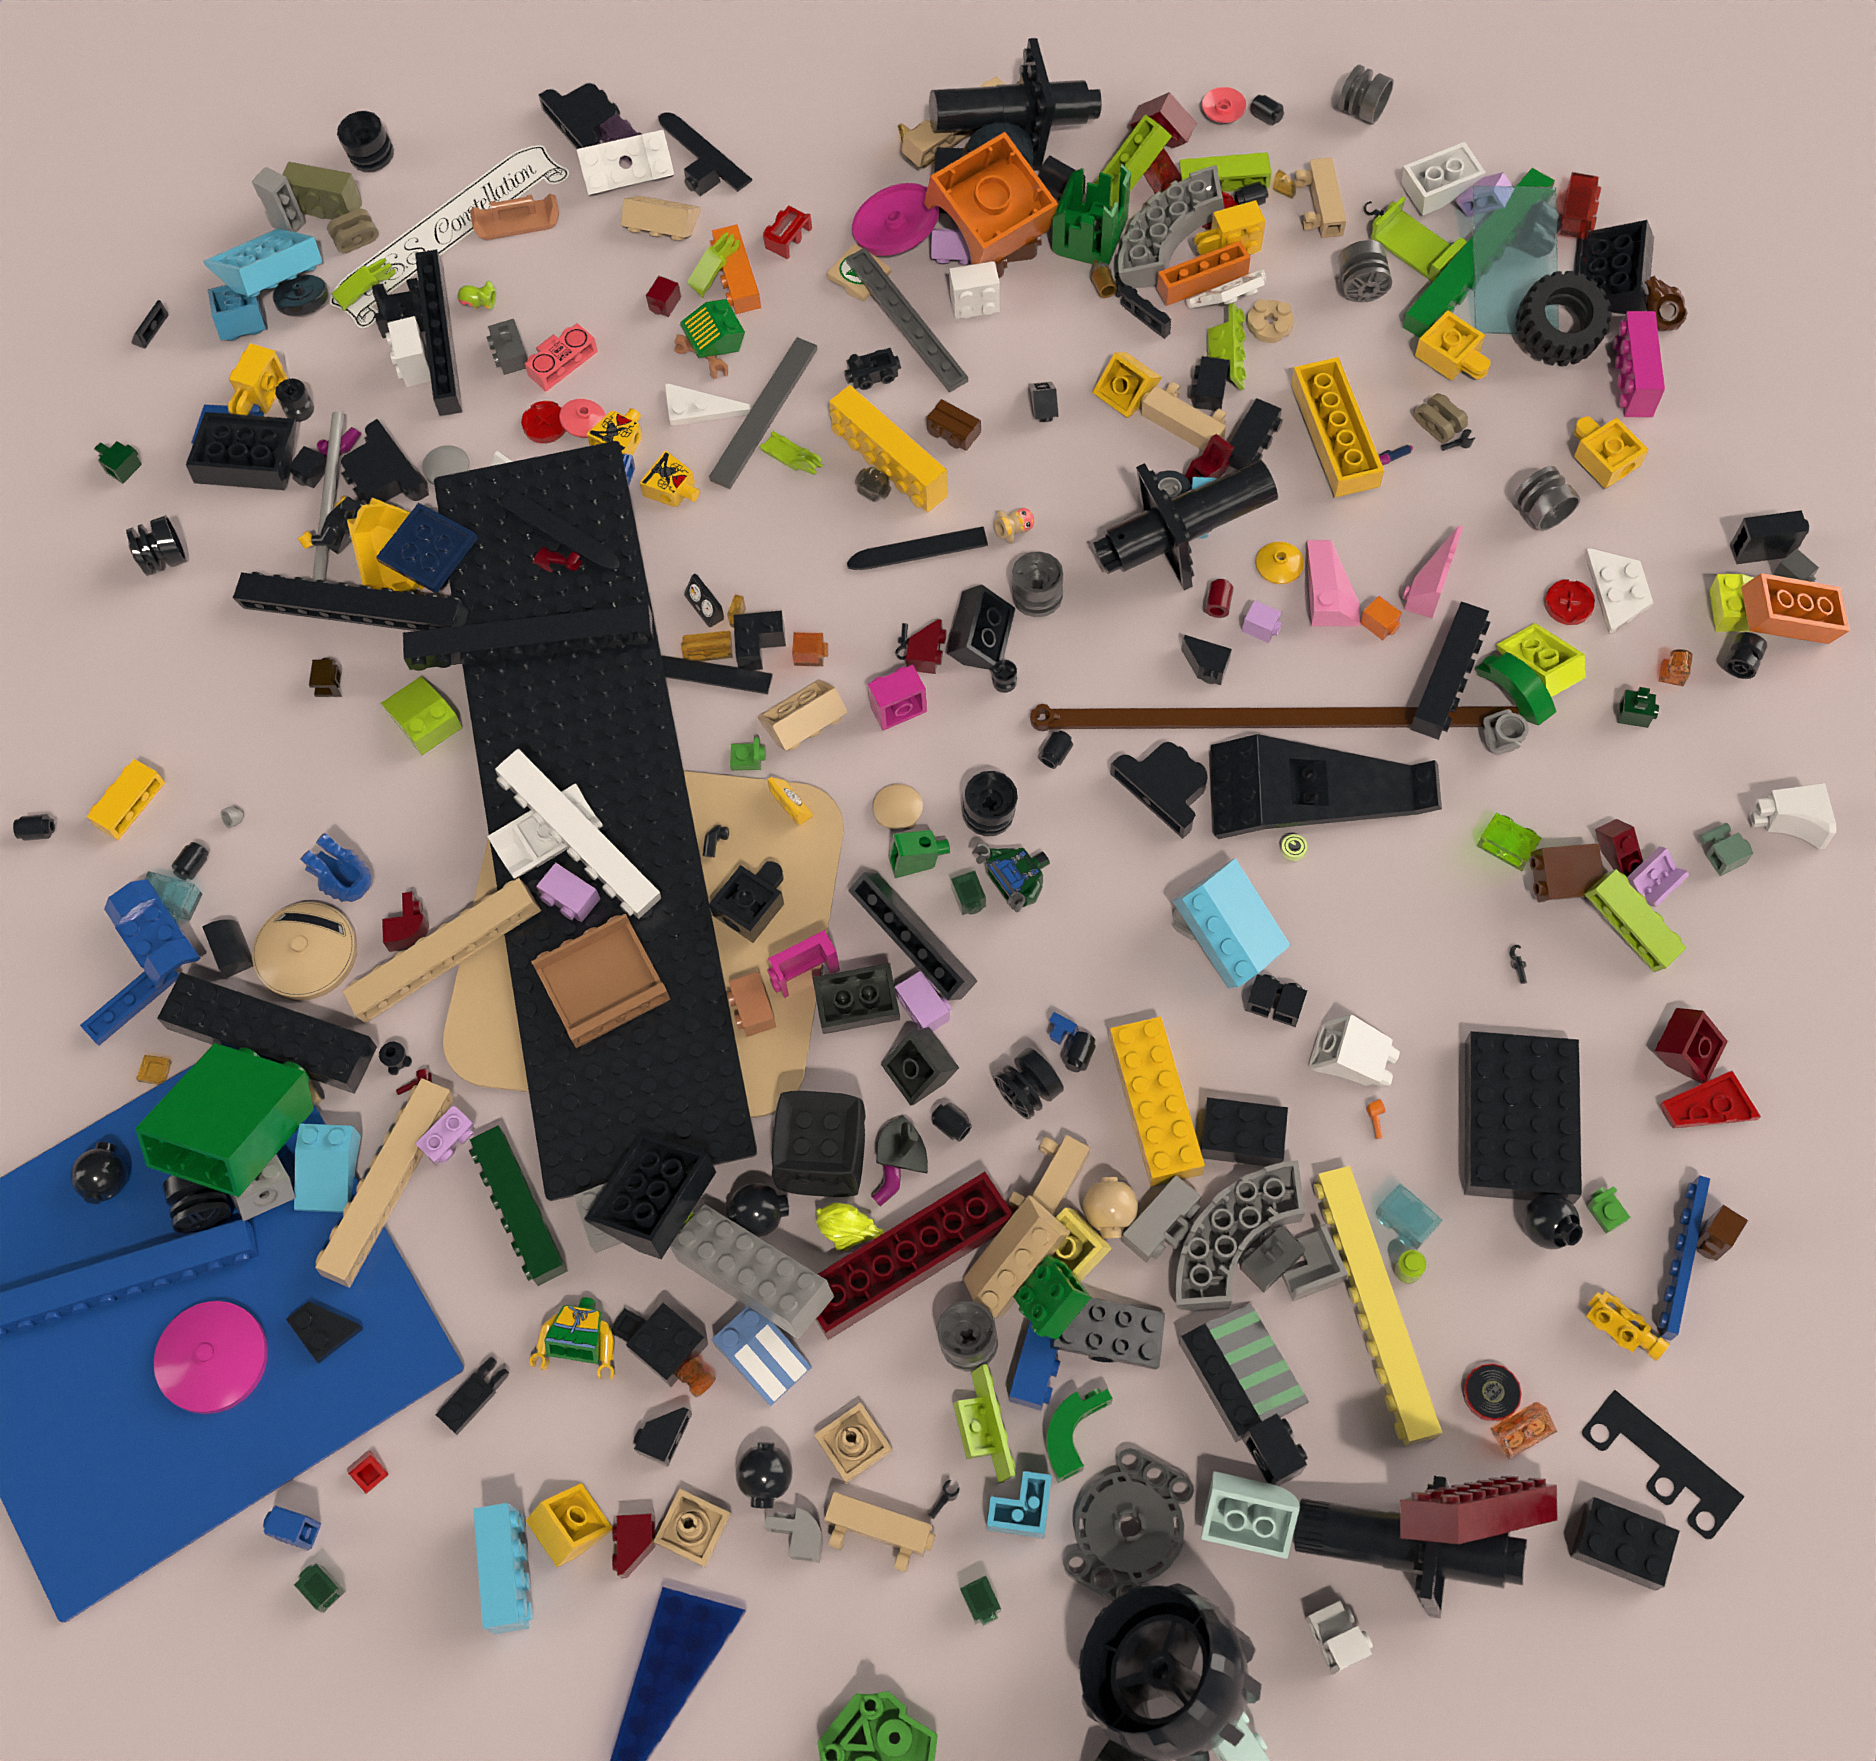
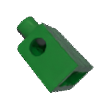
(915, 852)

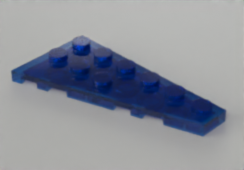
(676, 1656)

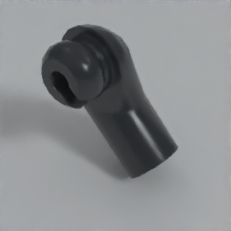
(712, 838)

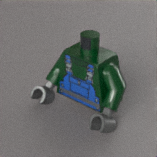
(1014, 873)

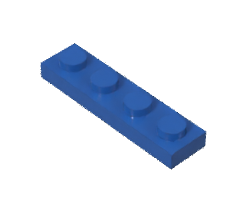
(124, 1006)

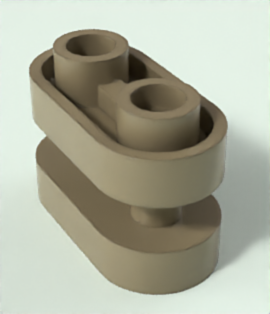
(352, 230)
(1441, 418)

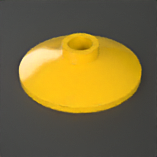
(1278, 570)

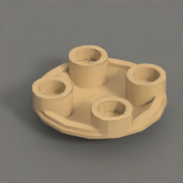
(898, 807)

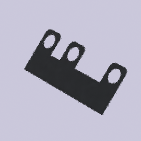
(1674, 1460)

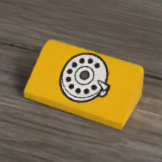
(789, 800)

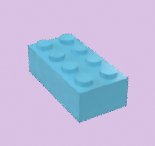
(502, 1568)

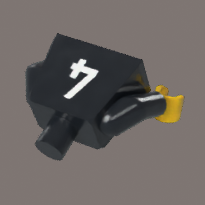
(335, 531)

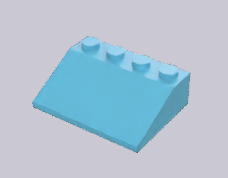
(265, 261)
(1232, 924)

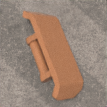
(515, 217)

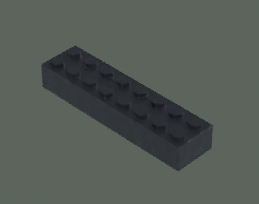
(272, 1031)

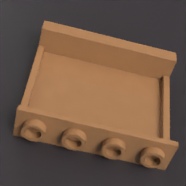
(600, 980)

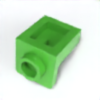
(747, 756)
(1607, 1209)

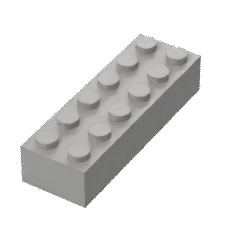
(752, 1271)

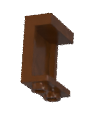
(1565, 871)

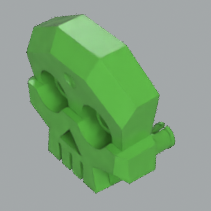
(879, 1717)

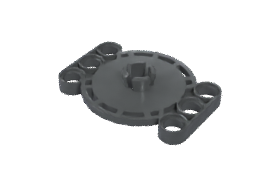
(1135, 1499)

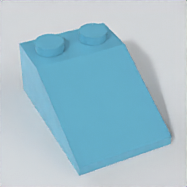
(325, 1167)

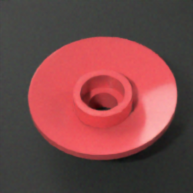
(1224, 105)
(577, 423)

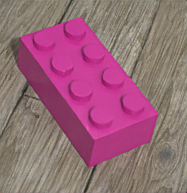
(1639, 364)

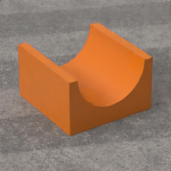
(993, 199)

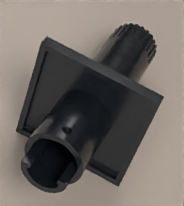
(1030, 104)
(1172, 523)
(1375, 1540)

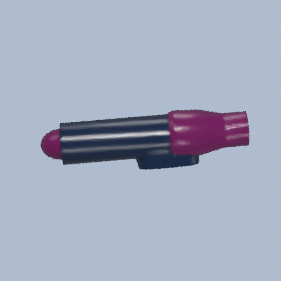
(1389, 456)

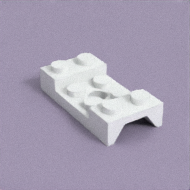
(648, 156)

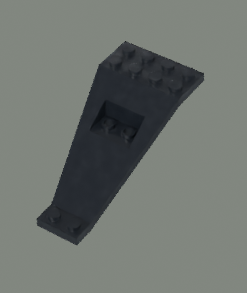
(1265, 785)

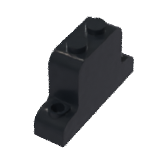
(579, 113)
(381, 469)
(1164, 783)

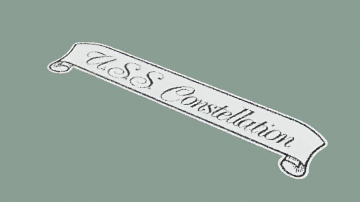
(453, 221)

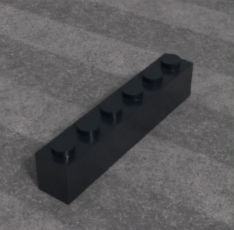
(1450, 670)
(912, 936)

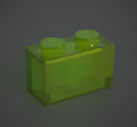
(1509, 841)

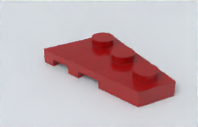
(1711, 1103)

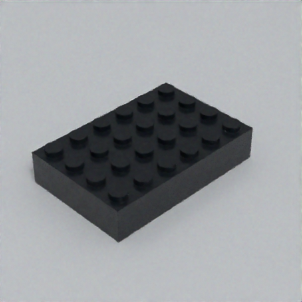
(1522, 1116)

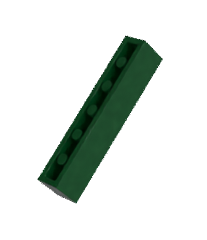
(517, 1205)

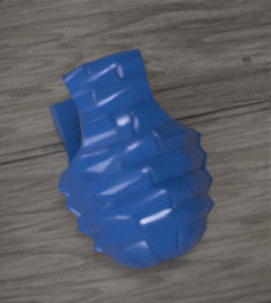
(342, 878)

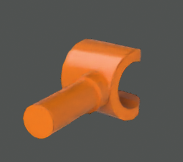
(1374, 1109)

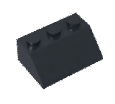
(980, 628)

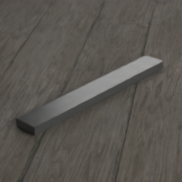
(907, 320)
(763, 413)

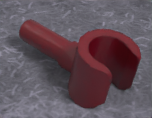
(571, 562)
(422, 1073)

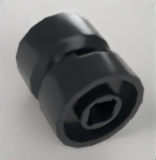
(294, 399)
(1745, 655)

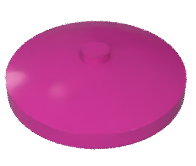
(894, 219)
(210, 1357)

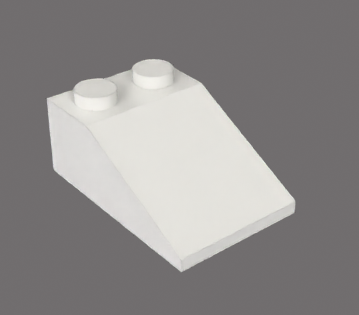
(1441, 177)

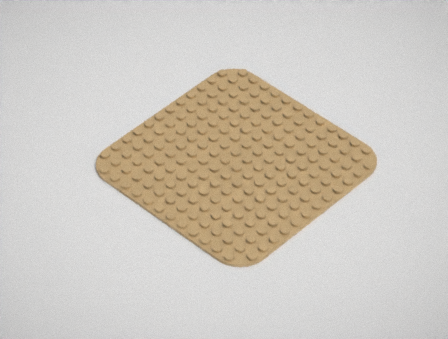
(482, 1019)

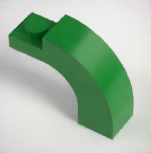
(1522, 684)
(1060, 1447)

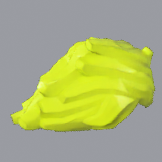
(846, 1226)

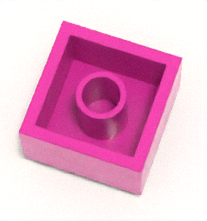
(897, 697)

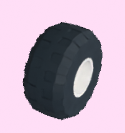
(1018, 136)

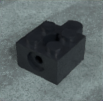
(748, 891)

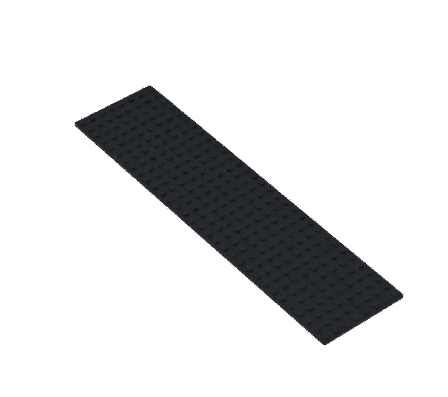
(611, 731)

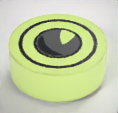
(1294, 847)

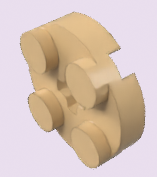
(1270, 309)

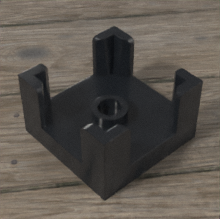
(397, 306)

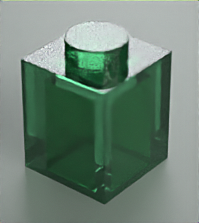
(968, 893)
(319, 1587)
(981, 1601)

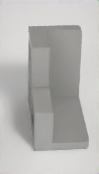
(1322, 1266)

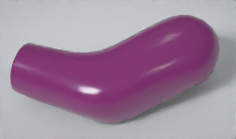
(347, 442)
(890, 1185)

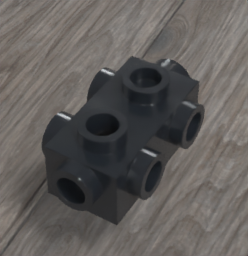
(872, 368)

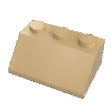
(659, 216)
(803, 715)

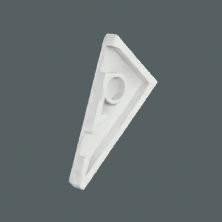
(694, 406)

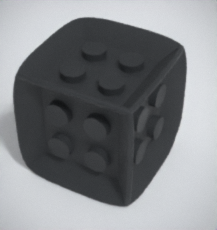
(818, 1143)

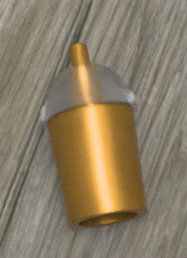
(1101, 276)

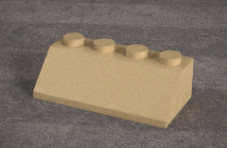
(1014, 1256)

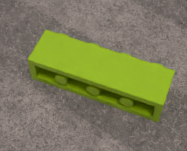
(1136, 154)
(1233, 169)
(1635, 920)

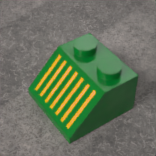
(713, 329)

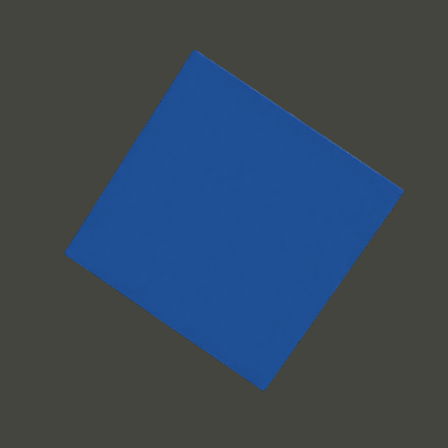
(92, 1450)

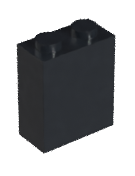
(1769, 536)

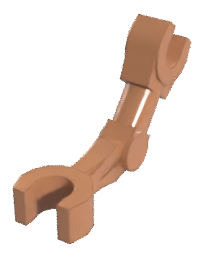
(715, 364)

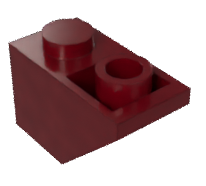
(924, 648)
(1619, 846)
(634, 1542)

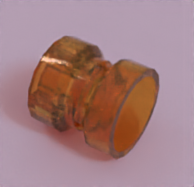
(696, 1377)

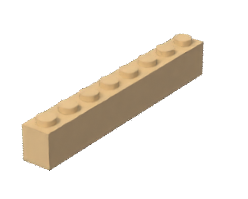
(441, 950)
(383, 1184)

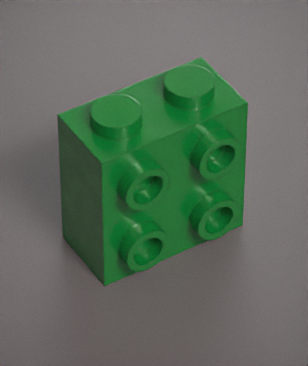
(1051, 1298)

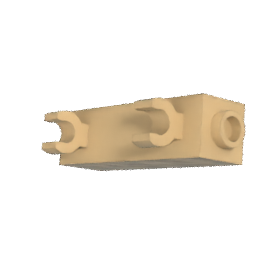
(1325, 196)
(1181, 418)
(1059, 1176)
(879, 1525)

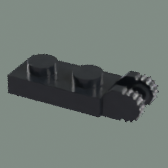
(1145, 311)
(471, 1397)

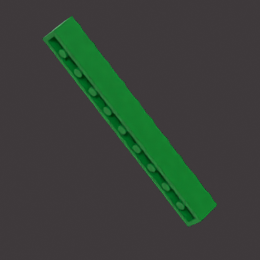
(1456, 279)

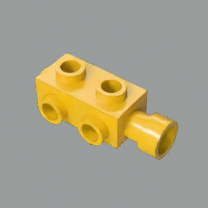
(1619, 1326)

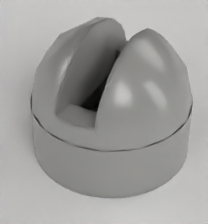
(231, 816)

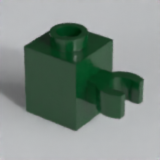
(118, 460)
(1638, 708)

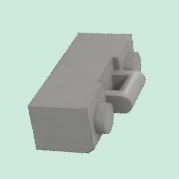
(278, 200)
(1152, 1227)

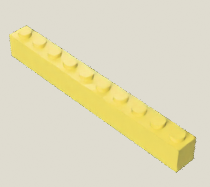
(1378, 1307)

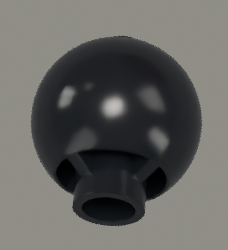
(99, 1173)
(757, 1208)
(1552, 1222)
(763, 1474)

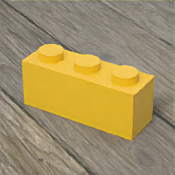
(125, 799)

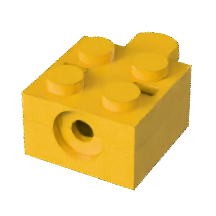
(1232, 225)
(1453, 347)
(255, 380)
(1608, 450)

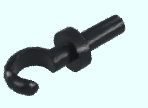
(1376, 212)
(1119, 284)
(903, 640)
(1519, 965)

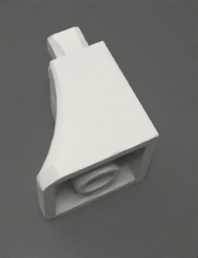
(1799, 813)
(1354, 1052)

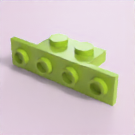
(1226, 342)
(982, 1425)

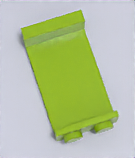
(1414, 241)

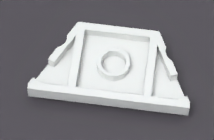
(1229, 291)
(1619, 587)

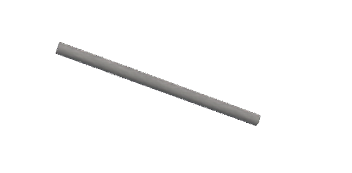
(328, 490)

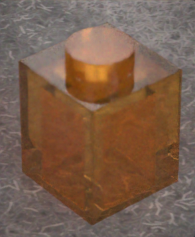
(809, 649)

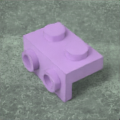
(1657, 877)
(445, 1135)

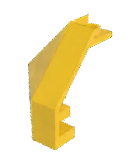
(369, 535)

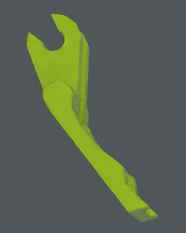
(711, 263)
(360, 282)
(791, 454)

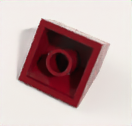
(1691, 1044)

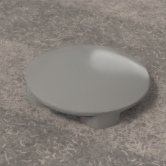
(444, 461)

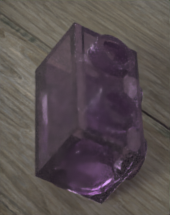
(616, 129)

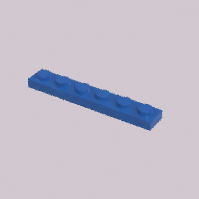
(1682, 1266)

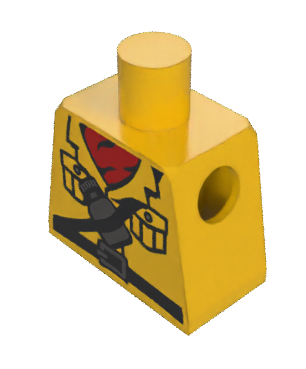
(618, 428)
(669, 481)

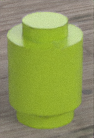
(1410, 1266)

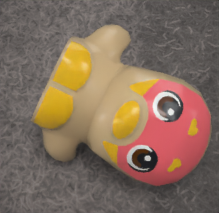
(1016, 522)

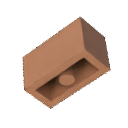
(752, 1004)

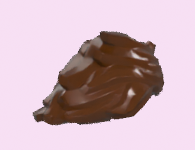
(1666, 303)

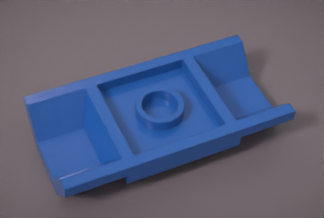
(149, 930)

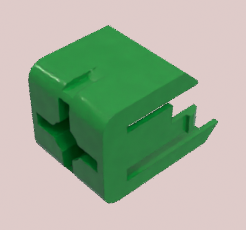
(1074, 220)

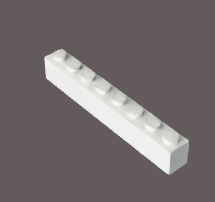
(578, 834)

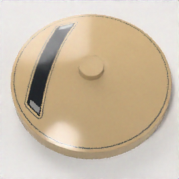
(304, 951)

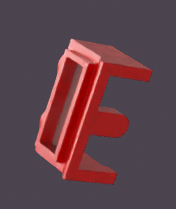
(786, 229)

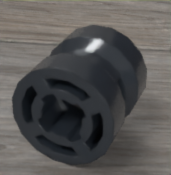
(1004, 676)

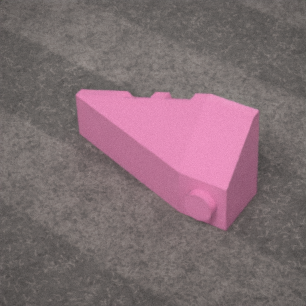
(1429, 582)
(1330, 590)

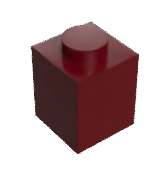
(663, 296)

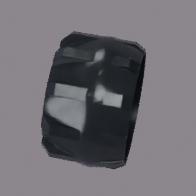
(1147, 1650)

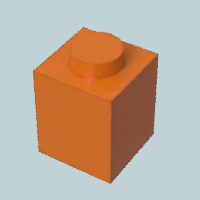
(1381, 618)

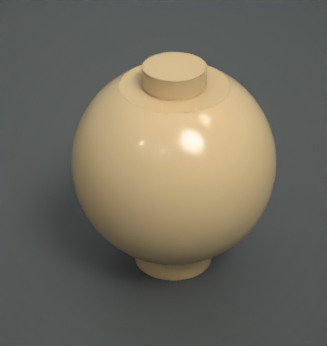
(1110, 1207)

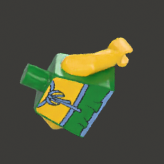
(576, 1336)

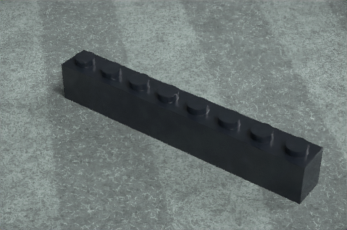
(438, 333)

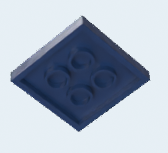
(427, 547)

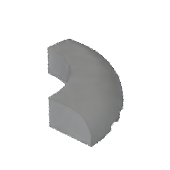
(1165, 224)
(1229, 1228)

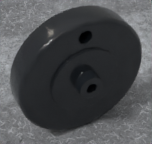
(300, 295)

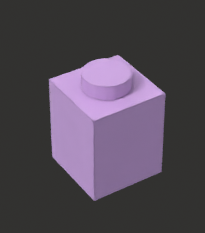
(1262, 622)

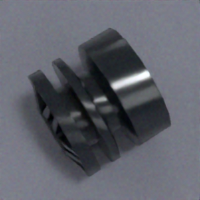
(365, 141)
(155, 545)
(994, 792)
(1033, 1079)
(194, 1205)

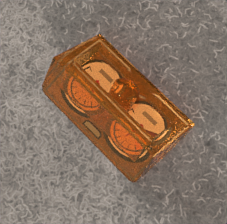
(1524, 1429)

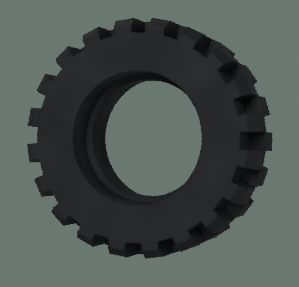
(1579, 296)

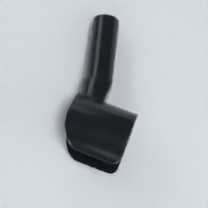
(1463, 441)
(943, 1499)

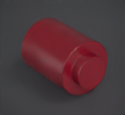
(1219, 598)

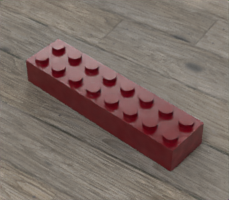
(912, 1252)
(1478, 1509)

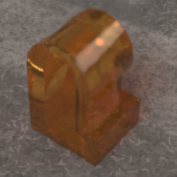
(1677, 669)

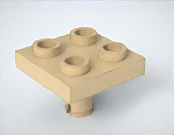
(853, 1443)
(692, 1528)

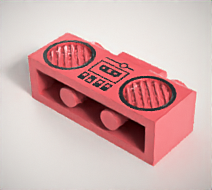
(560, 356)

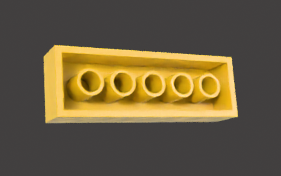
(1337, 427)
(888, 449)
(1156, 1101)

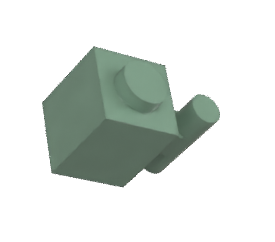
(1726, 852)

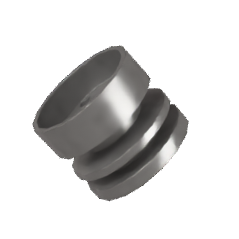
(1366, 93)
(1364, 271)
(1547, 498)
(1037, 584)
(961, 1322)

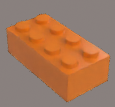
(1795, 608)

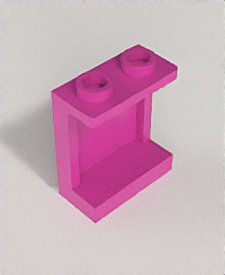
(800, 959)

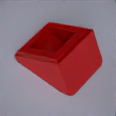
(367, 1471)

